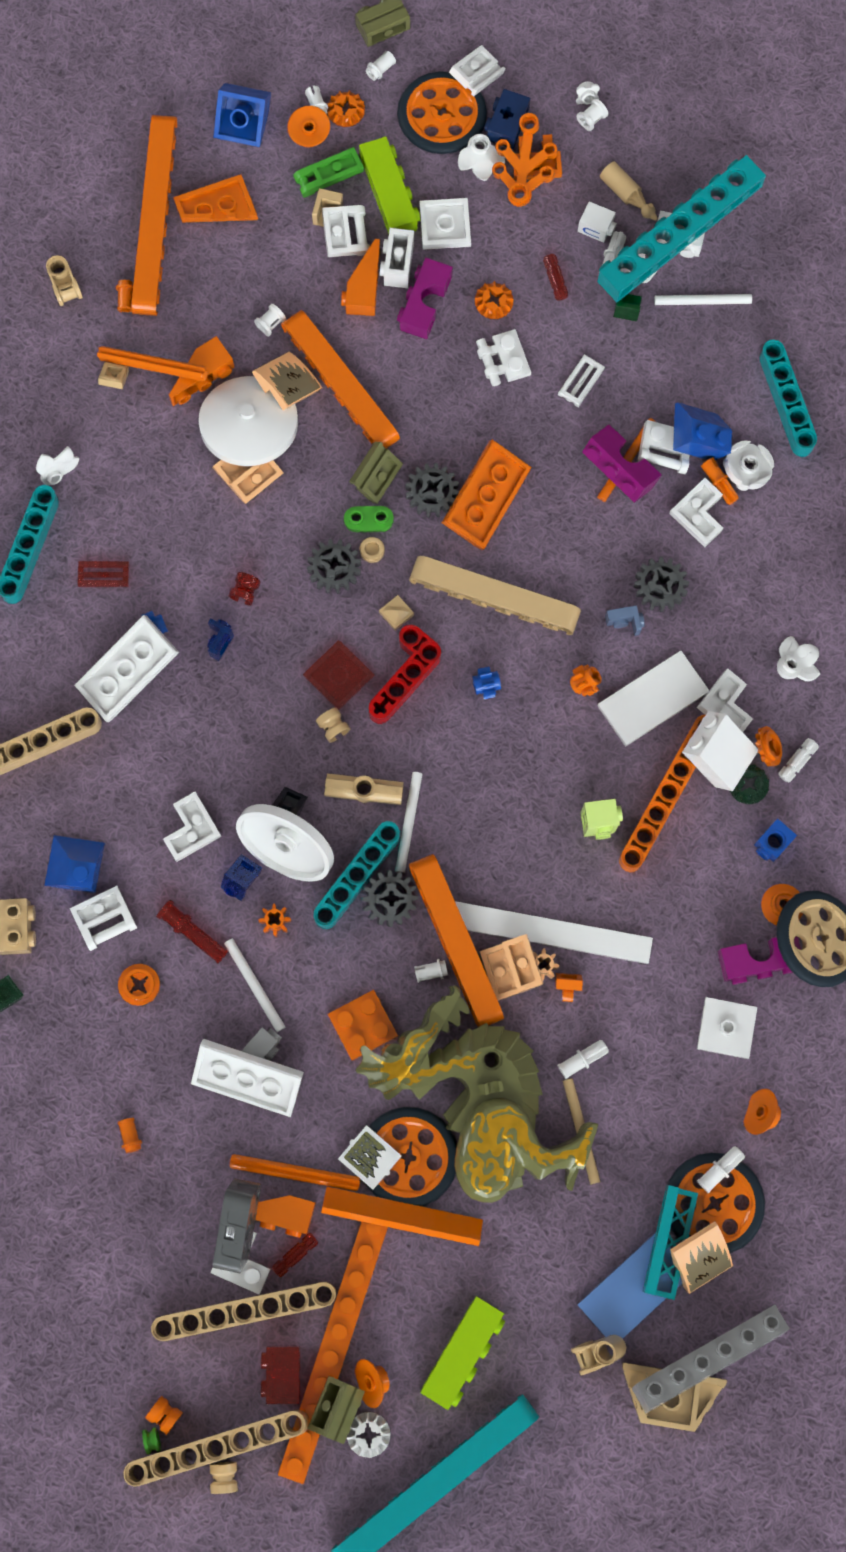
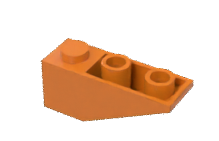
(215, 359)
(286, 1212)

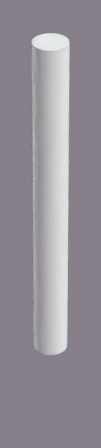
(703, 299)
(408, 822)
(254, 985)

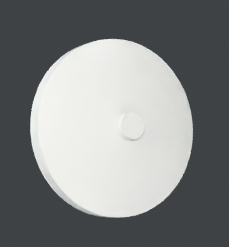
(246, 423)
(285, 842)

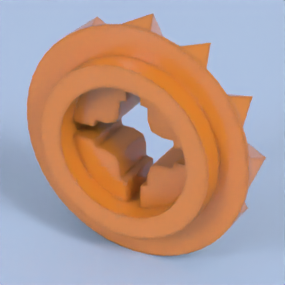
(354, 113)
(490, 309)
(768, 746)
(139, 972)

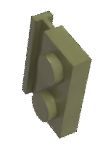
(376, 472)

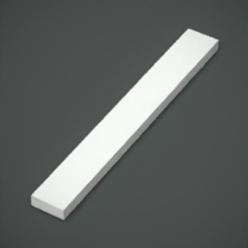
(556, 933)

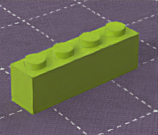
(388, 185)
(462, 1353)

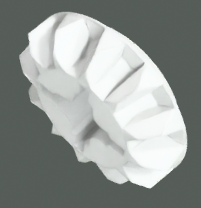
(378, 1425)

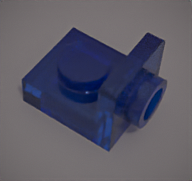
(219, 642)
(240, 877)

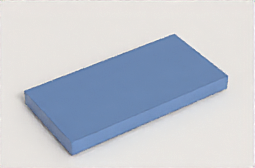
(618, 1300)

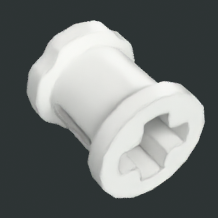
(592, 114)
(270, 320)

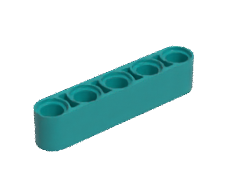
(790, 388)
(26, 533)
(361, 863)

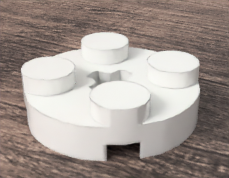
(743, 476)

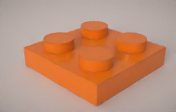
(362, 1024)

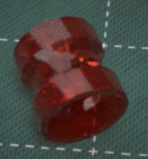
(244, 588)

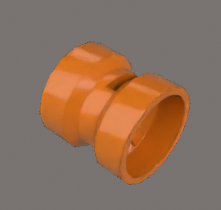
(157, 1413)

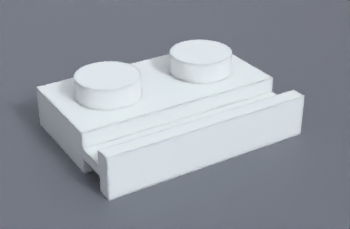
(477, 70)

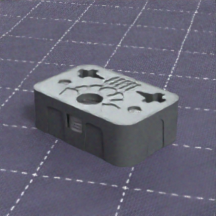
(236, 1225)

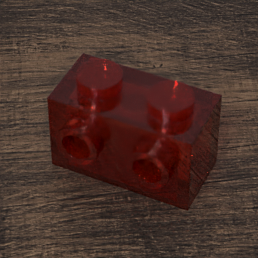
(282, 1374)

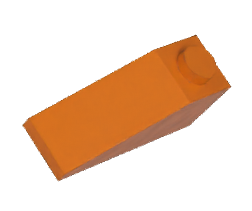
(362, 285)

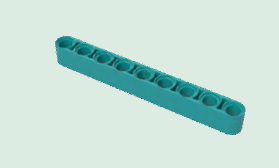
(441, 1479)

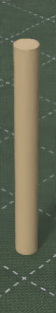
(578, 1122)

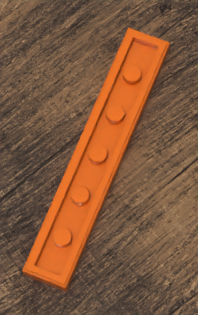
(402, 1216)

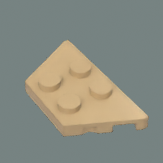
(680, 1412)

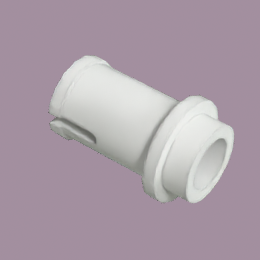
(379, 66)
(316, 99)
(431, 971)

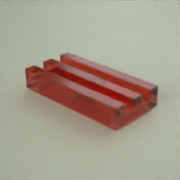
(103, 583)

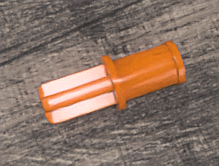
(720, 480)

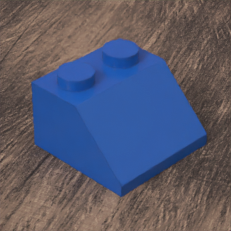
(241, 114)
(700, 433)

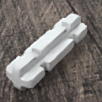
(798, 760)

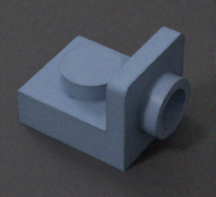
(620, 617)

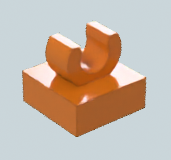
(568, 984)

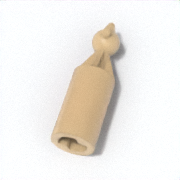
(627, 189)

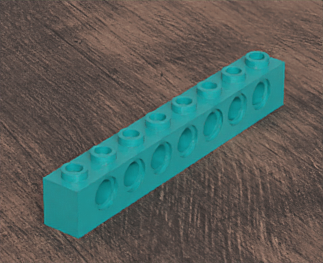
(741, 171)

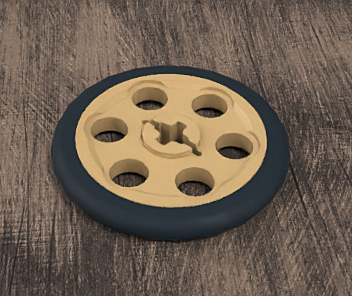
(800, 960)

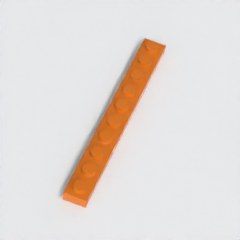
(334, 1344)

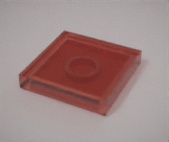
(338, 675)

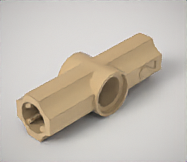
(346, 787)

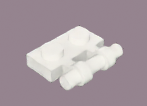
(510, 354)

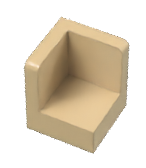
(325, 199)

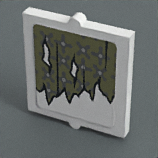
(369, 1157)

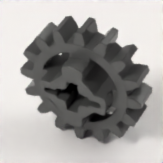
(440, 481)
(323, 563)
(671, 578)
(389, 910)

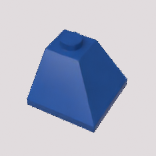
(74, 864)

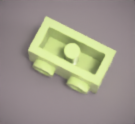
(601, 818)

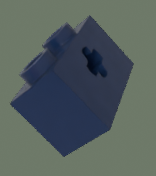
(510, 106)

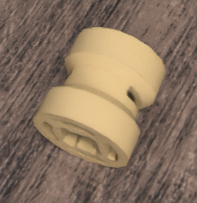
(332, 724)
(223, 1474)

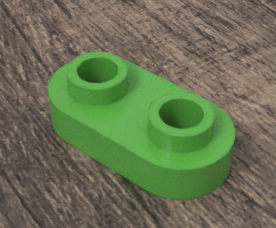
(368, 519)

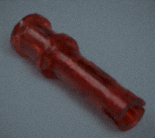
(183, 924)

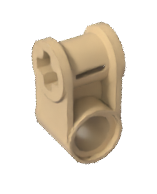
(63, 283)
(594, 1354)

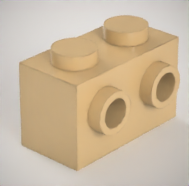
(16, 926)

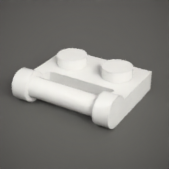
(338, 233)
(661, 438)
(99, 910)

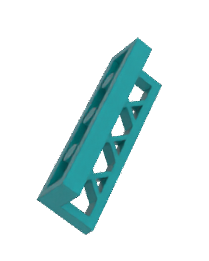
(661, 1237)

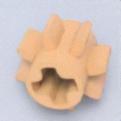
(551, 965)

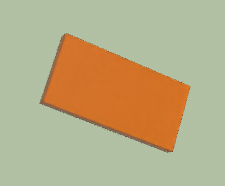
(486, 495)

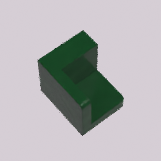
(628, 307)

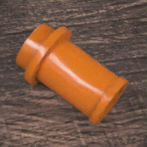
(125, 291)
(129, 1135)

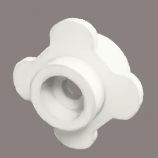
(587, 92)

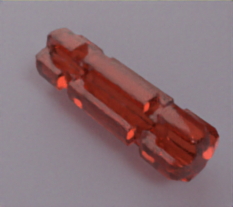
(555, 277)
(294, 1255)

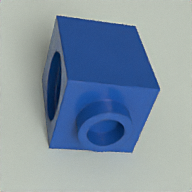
(779, 831)

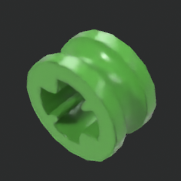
(151, 1440)

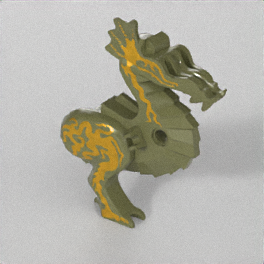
(492, 1111)

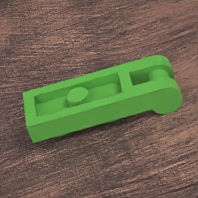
(329, 171)

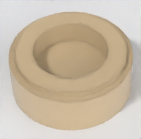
(372, 549)

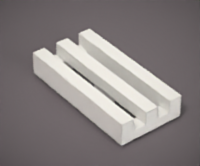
(571, 396)

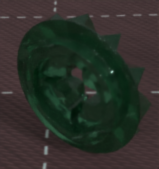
(750, 795)

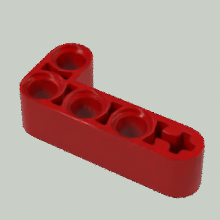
(401, 679)

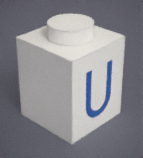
(597, 222)

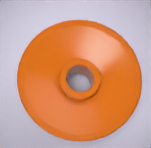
(308, 117)
(771, 901)
(762, 1112)
(373, 1381)

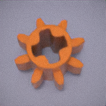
(585, 680)
(274, 927)

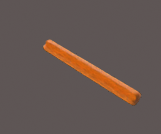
(152, 363)
(294, 1172)

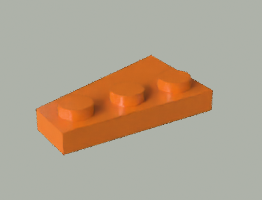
(217, 202)

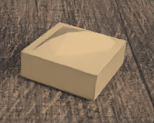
(113, 375)
(396, 612)

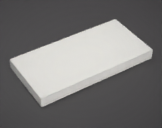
(126, 668)
(653, 698)
(246, 1077)

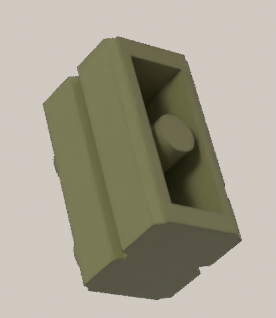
(382, 21)
(336, 1410)

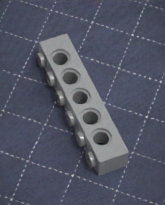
(710, 1359)

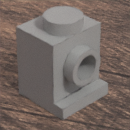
(263, 1044)

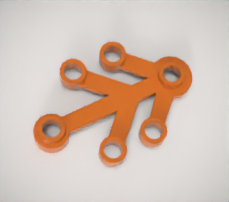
(524, 164)

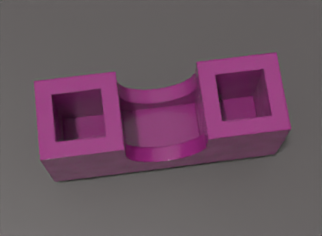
(430, 279)
(630, 477)
(739, 965)

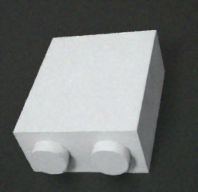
(720, 750)

